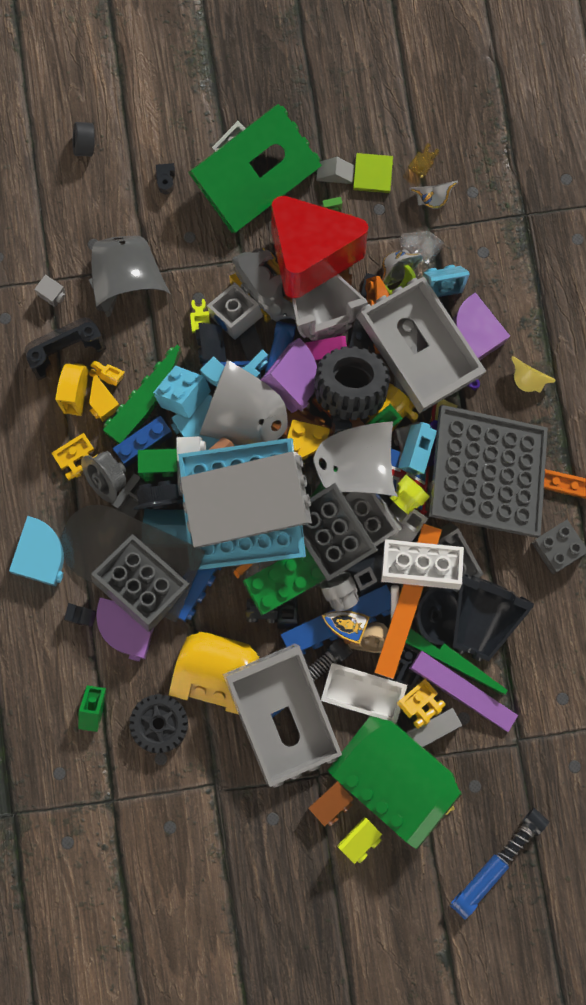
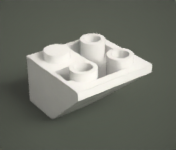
(411, 524)

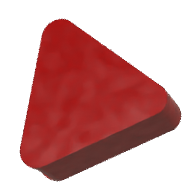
(314, 243)

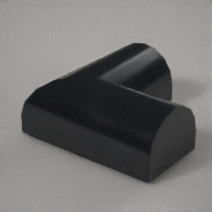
(406, 675)

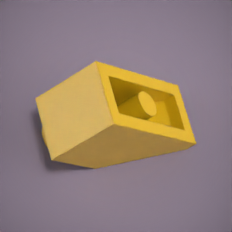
(101, 400)

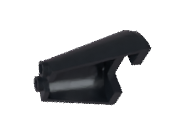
(486, 617)

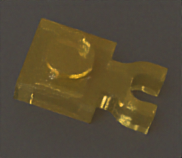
(422, 162)

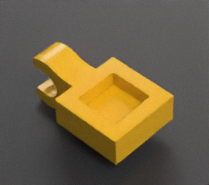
(108, 374)

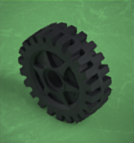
(143, 720)

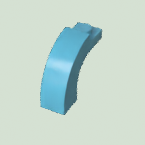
(213, 368)

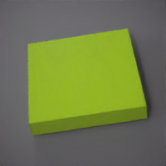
(373, 173)

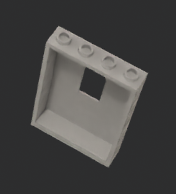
(436, 370)
(270, 686)

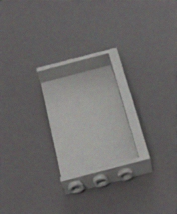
(246, 499)

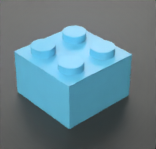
(182, 391)

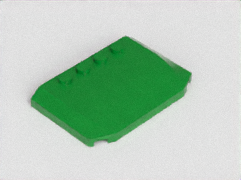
(396, 779)

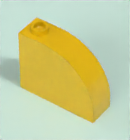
(72, 388)

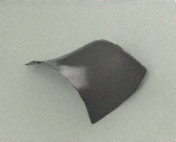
(123, 267)

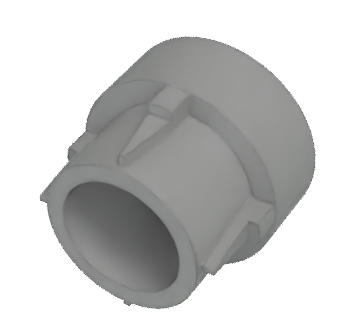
(340, 591)

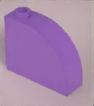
(479, 327)
(293, 376)
(122, 630)

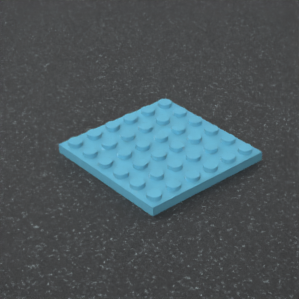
(254, 549)

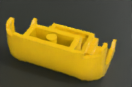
(202, 667)

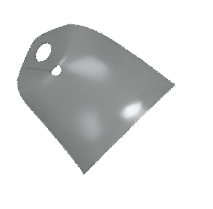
(239, 406)
(361, 459)

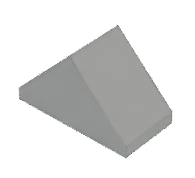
(336, 171)

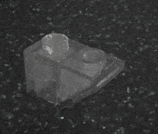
(423, 243)

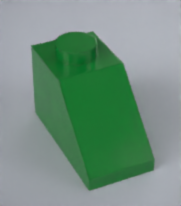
(91, 708)

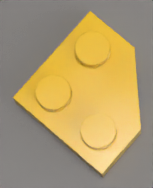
(307, 437)

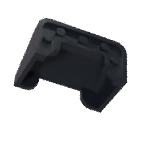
(40, 348)

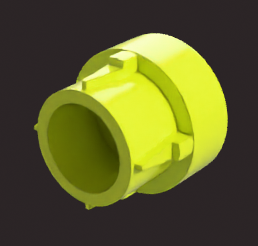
(409, 495)

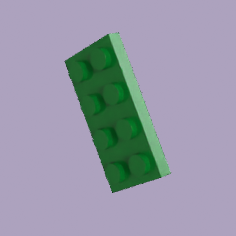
(283, 581)

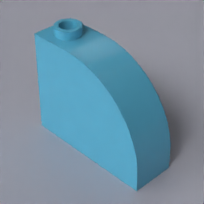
(192, 426)
(39, 553)

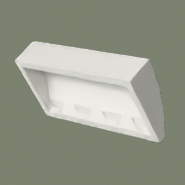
(363, 692)

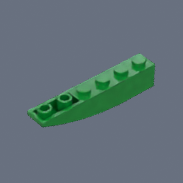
(141, 401)

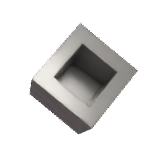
(50, 291)

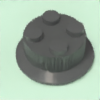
(104, 475)

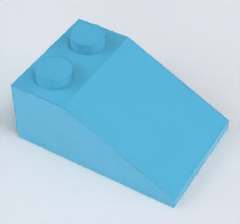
(448, 280)

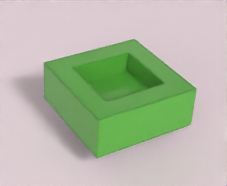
(333, 204)

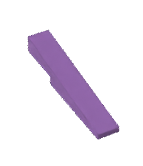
(463, 691)

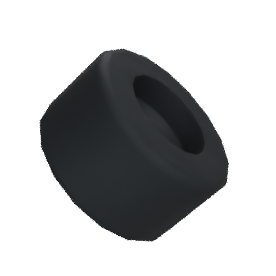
(83, 139)

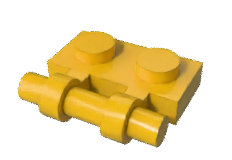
(72, 452)
(416, 699)

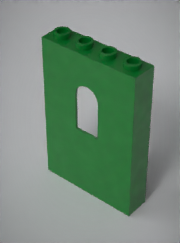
(234, 185)

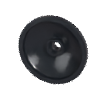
(441, 626)

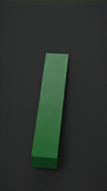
(453, 660)

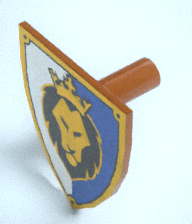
(347, 625)

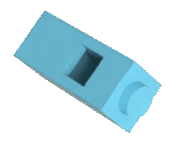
(417, 449)

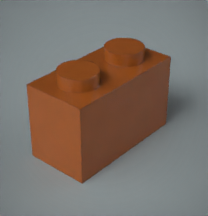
(331, 803)

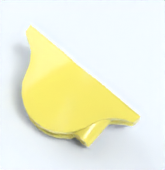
(529, 378)

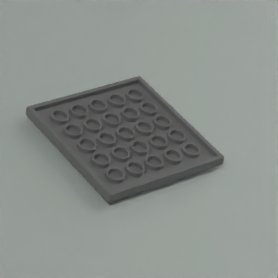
(488, 471)

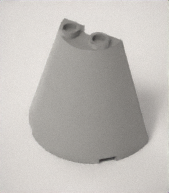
(328, 309)

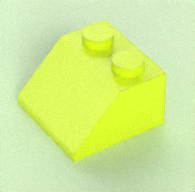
(360, 840)

